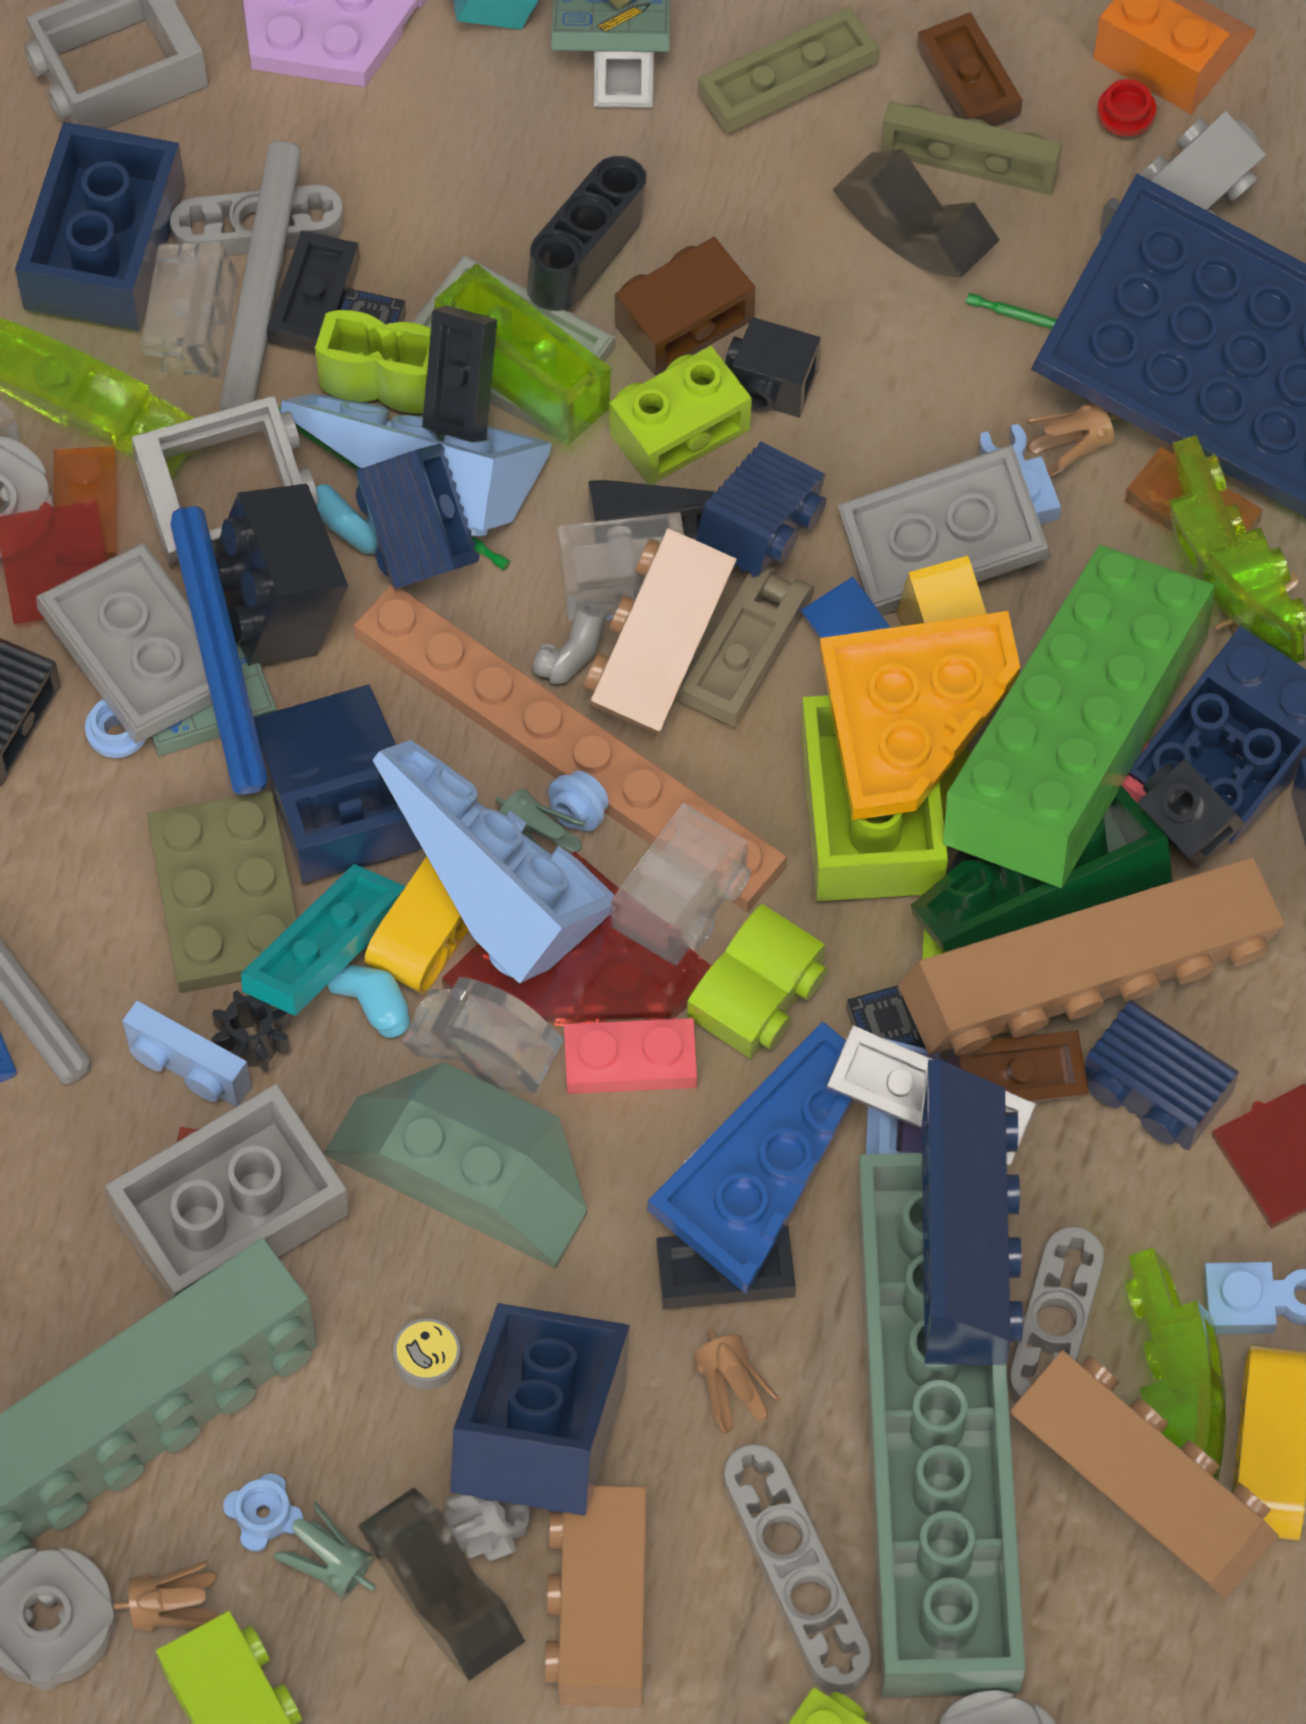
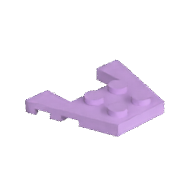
(325, 37)

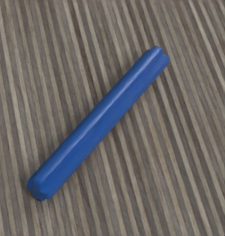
(218, 651)

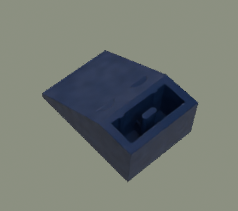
(1238, 727)
(329, 786)

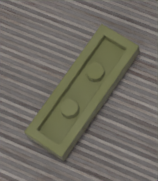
(788, 70)
(972, 147)

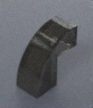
(907, 217)
(439, 1584)

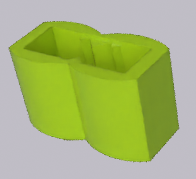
(372, 361)
(757, 982)

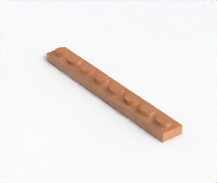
(543, 725)

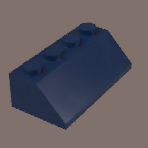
(967, 1219)

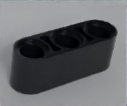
(586, 233)

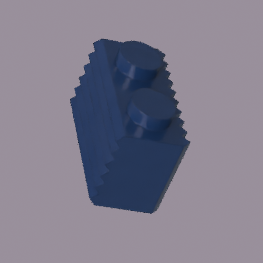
(762, 509)
(415, 516)
(1158, 1076)

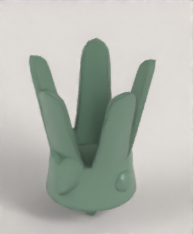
(532, 812)
(344, 1559)

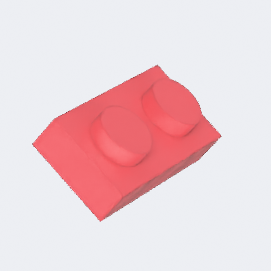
(630, 1056)

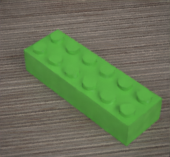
(1078, 716)

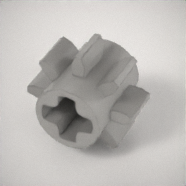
(486, 1525)

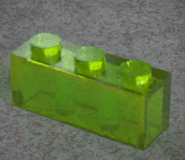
(534, 358)

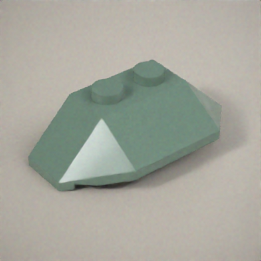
(469, 1157)

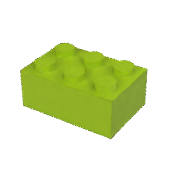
(869, 855)

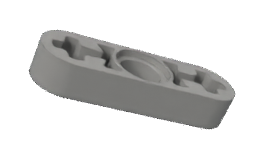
(238, 205)
(1050, 1274)

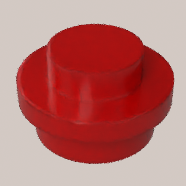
(1126, 108)

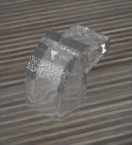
(488, 1032)

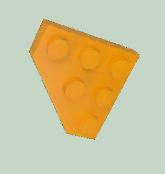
(912, 703)

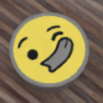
(426, 1353)

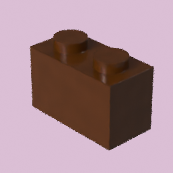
(684, 305)

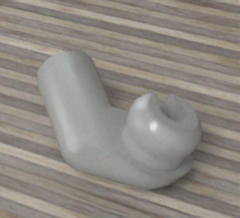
(578, 649)

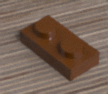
(969, 70)
(1031, 1066)

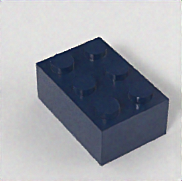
(100, 225)
(540, 1409)

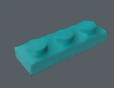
(321, 940)

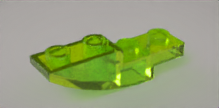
(81, 390)
(1239, 563)
(1184, 1354)

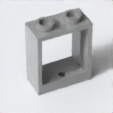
(84, 21)
(157, 445)

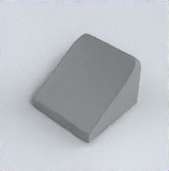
(623, 79)

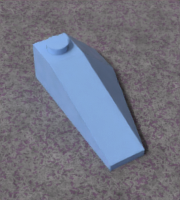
(489, 473)
(508, 889)

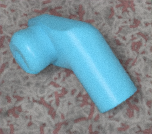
(345, 520)
(378, 996)

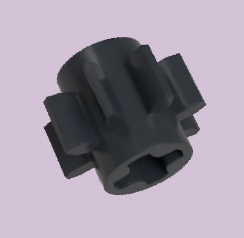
(247, 1013)

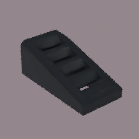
(628, 500)

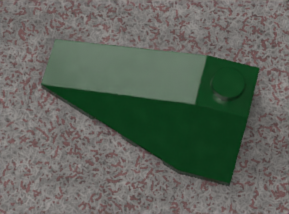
(989, 900)

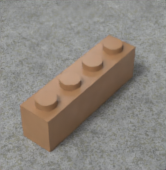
(1145, 1473)

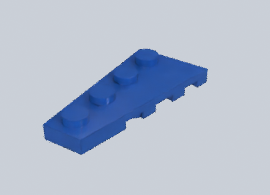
(755, 1167)

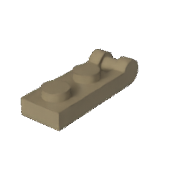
(744, 645)

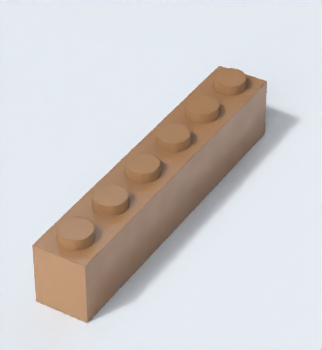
(1091, 957)

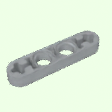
(803, 1565)

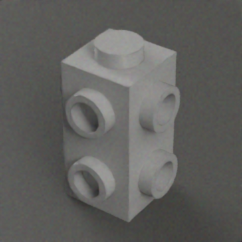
(1212, 162)

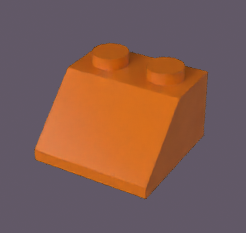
(1171, 46)

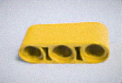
(418, 932)
(1273, 1435)

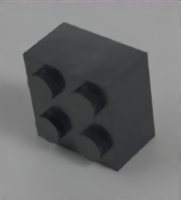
(278, 574)

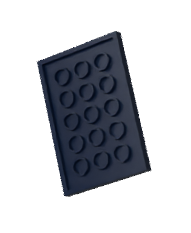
(1192, 336)

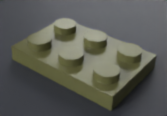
(221, 885)

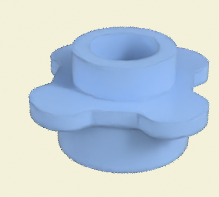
(244, 1504)

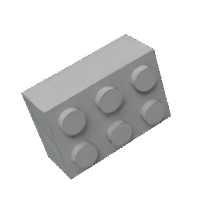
(225, 1190)

